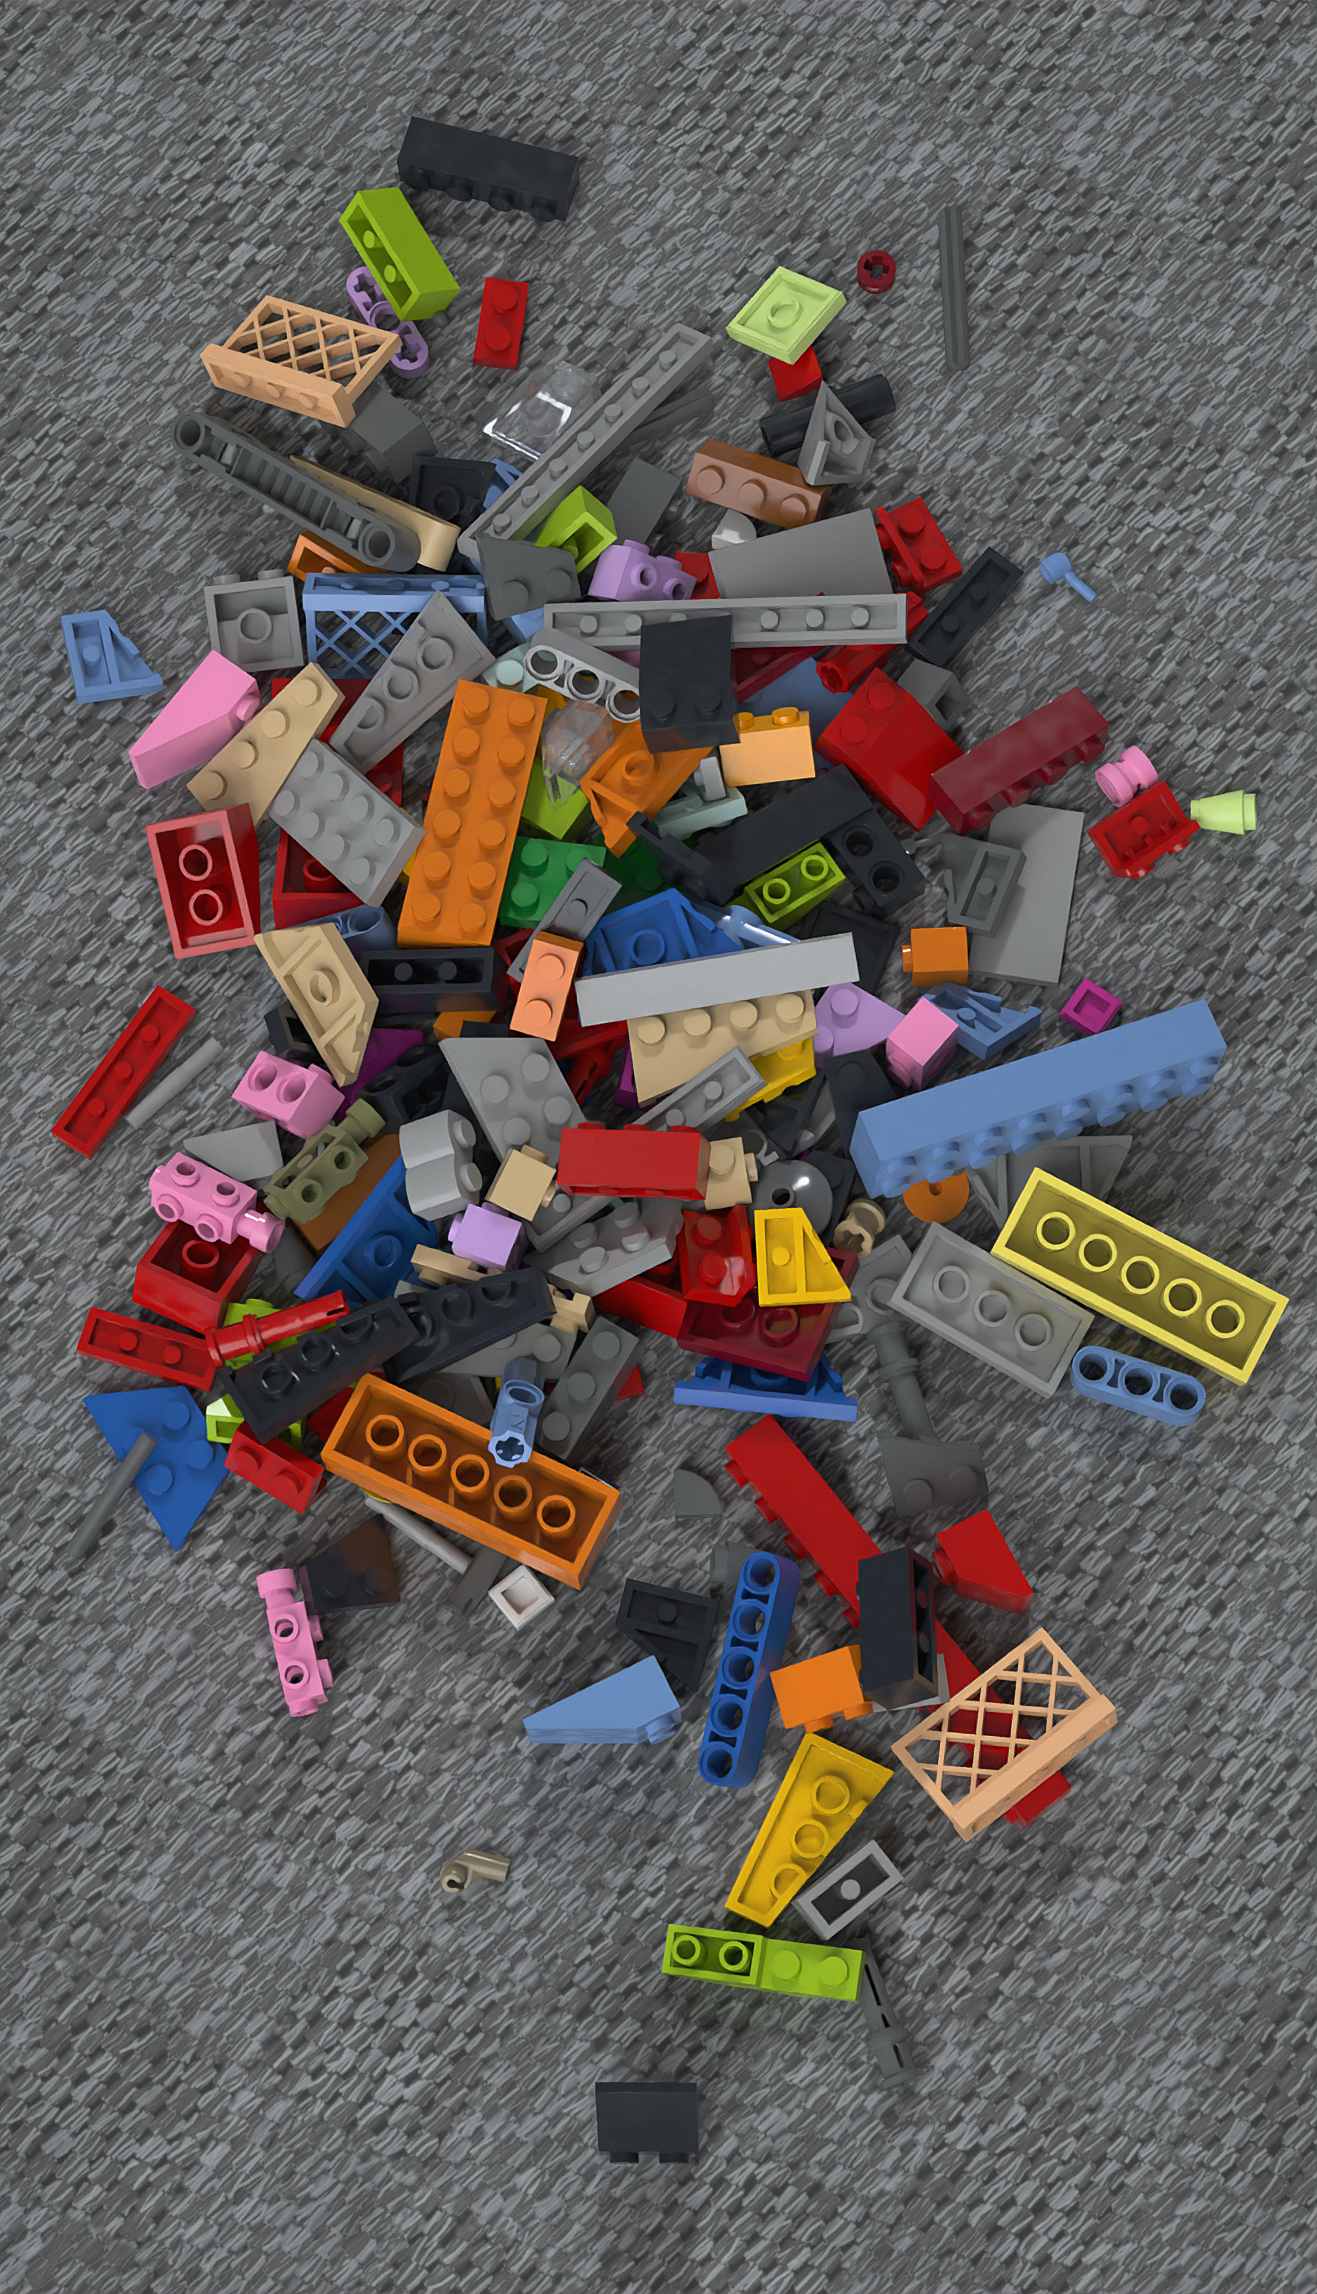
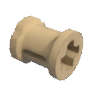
(861, 1224)

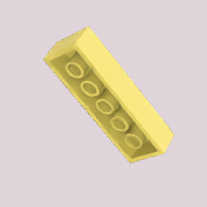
(1139, 1277)

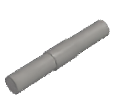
(174, 1083)
(421, 1533)

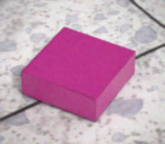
(1090, 1009)

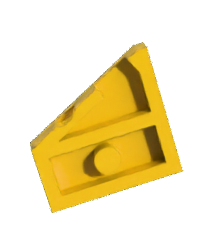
(793, 1261)

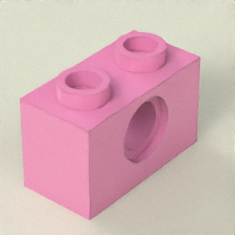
(920, 1045)

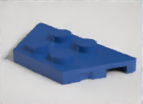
(653, 933)
(372, 1247)
(750, 1389)
(183, 1466)

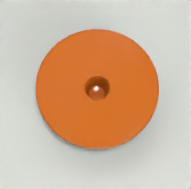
(938, 1200)

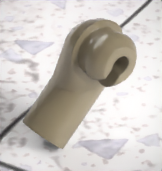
(469, 1867)

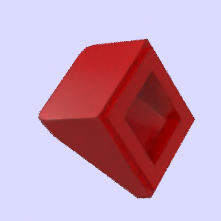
(796, 379)

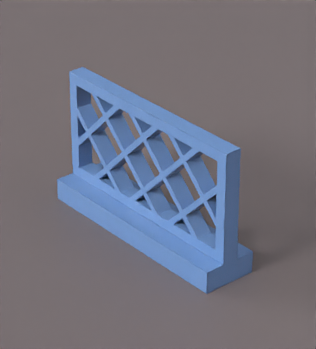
(384, 595)

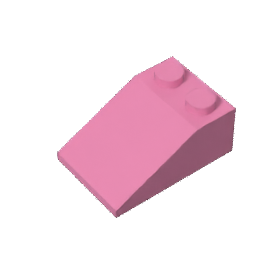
(197, 721)

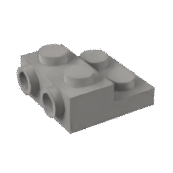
(255, 621)

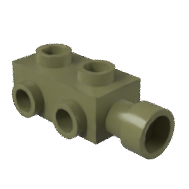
(322, 1176)

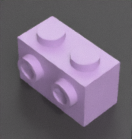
(633, 575)
(489, 1238)

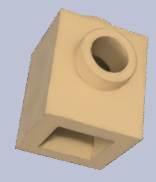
(729, 1174)
(523, 1183)

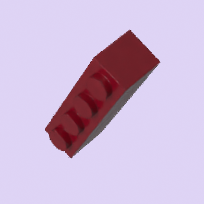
(1018, 761)

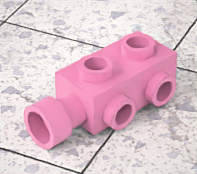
(212, 1204)
(298, 1652)

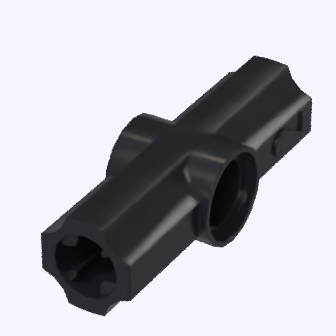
(863, 400)

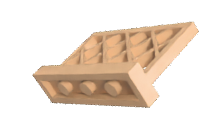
(284, 382)
(1033, 1764)

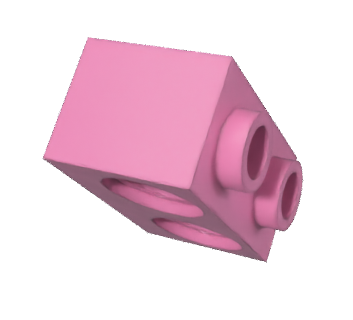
(289, 1094)

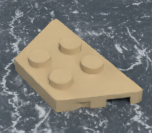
(324, 991)

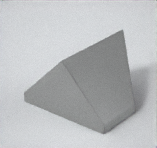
(834, 444)

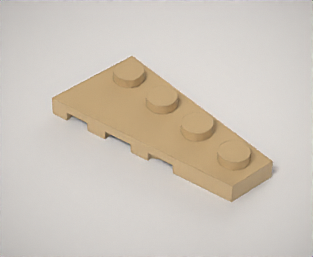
(269, 746)
(683, 1043)
(441, 1268)

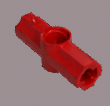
(850, 663)

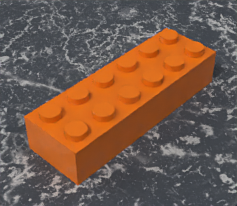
(472, 819)
(446, 1473)

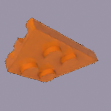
(633, 781)

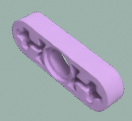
(406, 330)

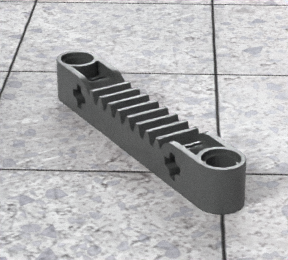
(295, 492)

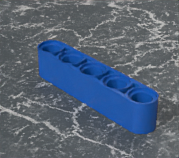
(731, 1687)

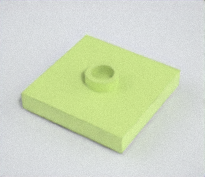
(786, 315)

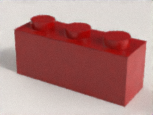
(634, 1162)

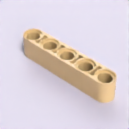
(435, 534)

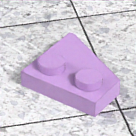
(851, 1021)

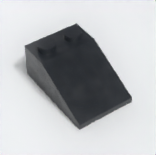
(688, 684)
(647, 2121)

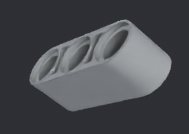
(575, 656)

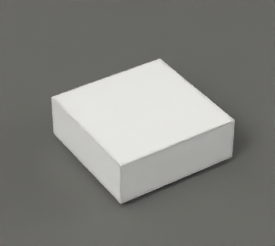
(521, 1596)

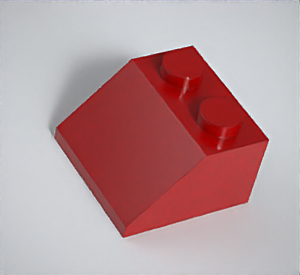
(980, 1565)

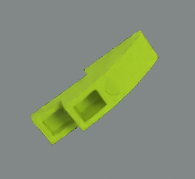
(792, 888)
(763, 1963)

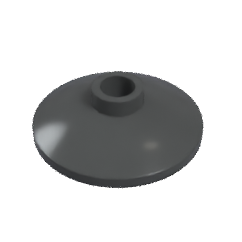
(806, 1188)

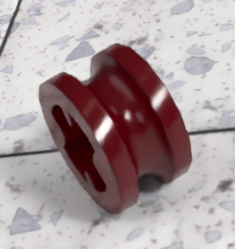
(871, 258)

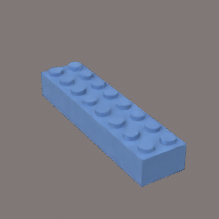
(1036, 1099)

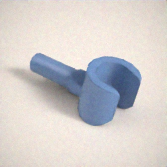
(1058, 567)

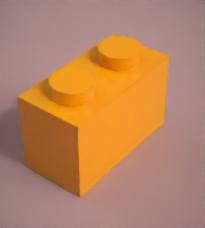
(770, 749)

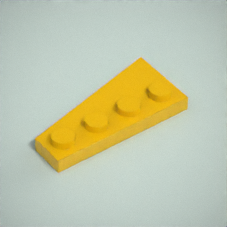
(808, 1818)

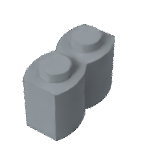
(440, 1165)

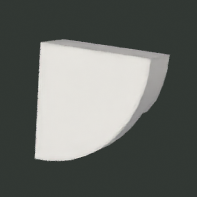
(733, 530)

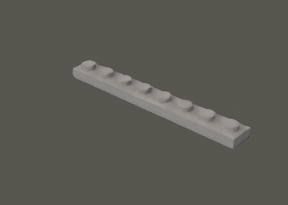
(590, 438)
(755, 620)

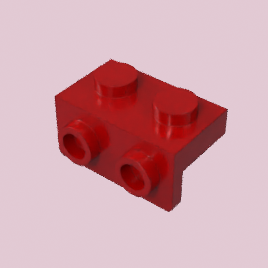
(1142, 832)
(276, 1468)

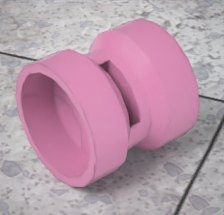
(1125, 777)

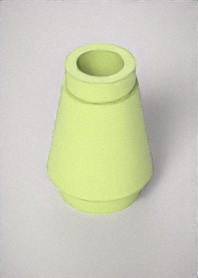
(1226, 812)

